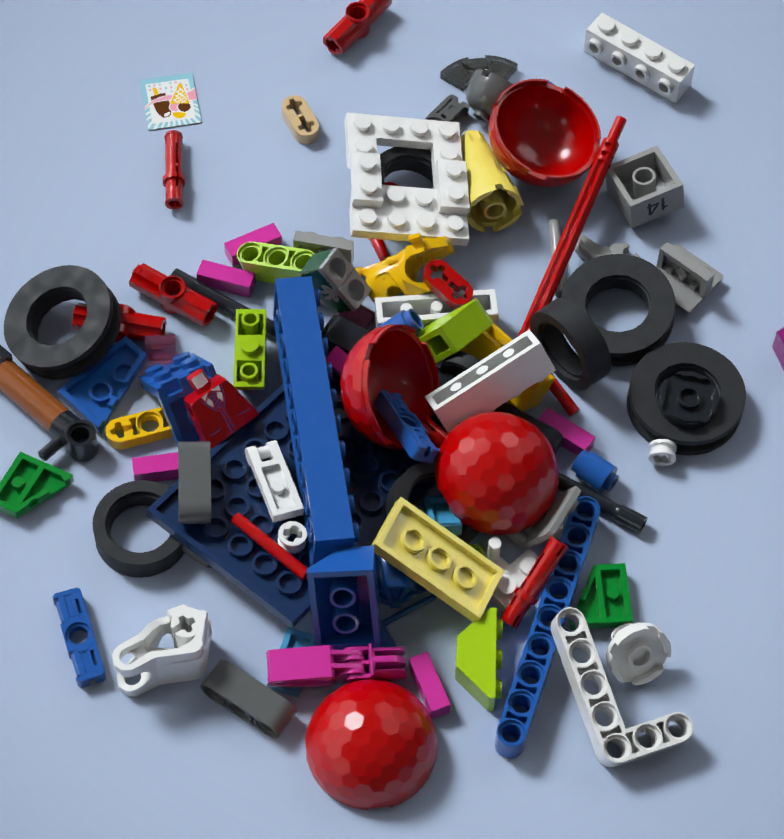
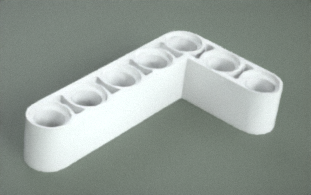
(604, 700)

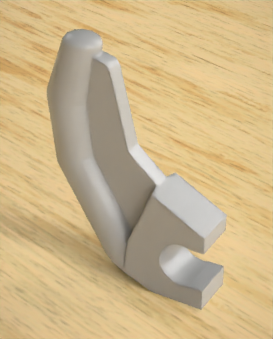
(589, 249)

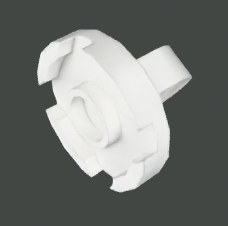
(637, 652)

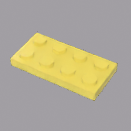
(437, 559)

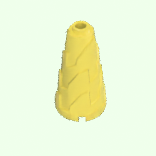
(491, 192)

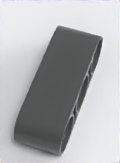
(194, 483)
(248, 699)

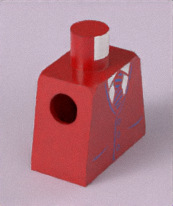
(216, 407)

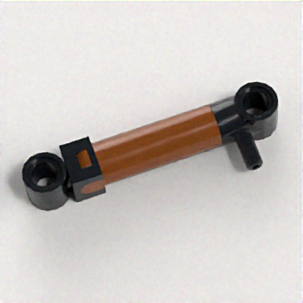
(47, 412)

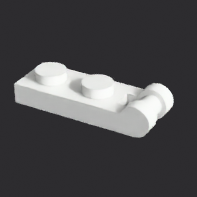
(274, 481)

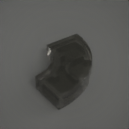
(461, 71)

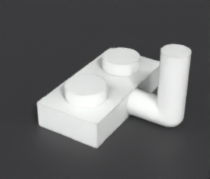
(513, 575)

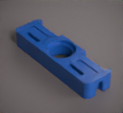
(406, 427)
(75, 618)

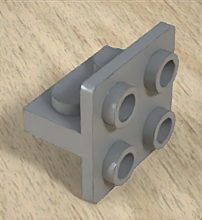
(688, 275)

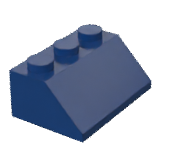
(345, 599)

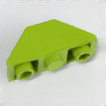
(455, 329)
(250, 349)
(478, 659)

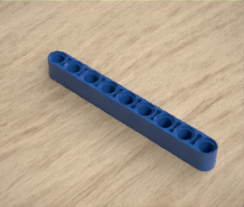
(540, 636)

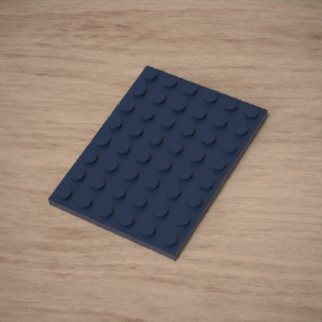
(236, 490)

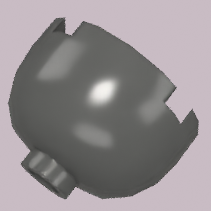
(483, 93)

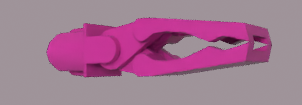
(322, 665)

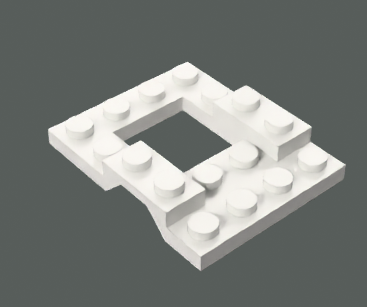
(401, 211)

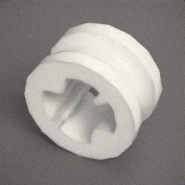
(662, 452)
(285, 532)

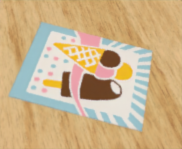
(170, 101)

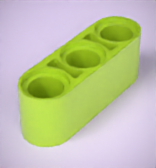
(272, 260)

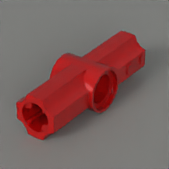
(354, 24)
(160, 287)
(132, 325)

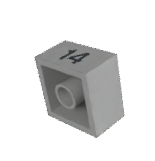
(645, 187)

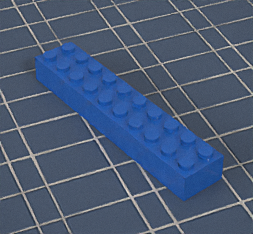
(312, 418)

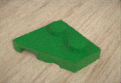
(30, 484)
(606, 597)

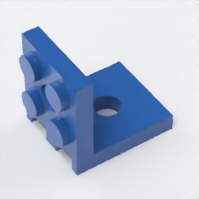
(171, 387)

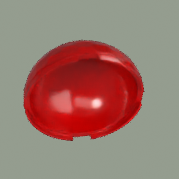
(543, 133)
(390, 361)
(497, 473)
(371, 744)

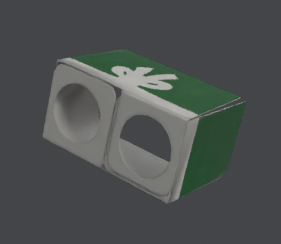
(329, 285)

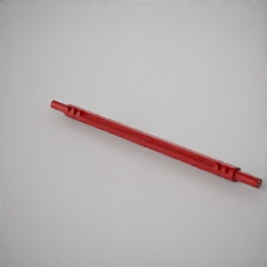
(576, 221)

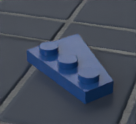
(100, 390)

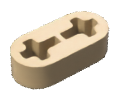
(296, 121)

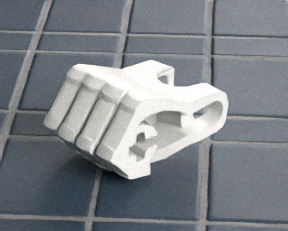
(158, 666)

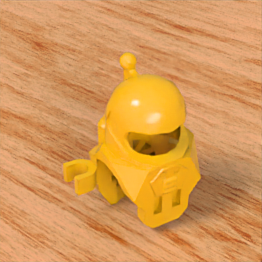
(399, 272)

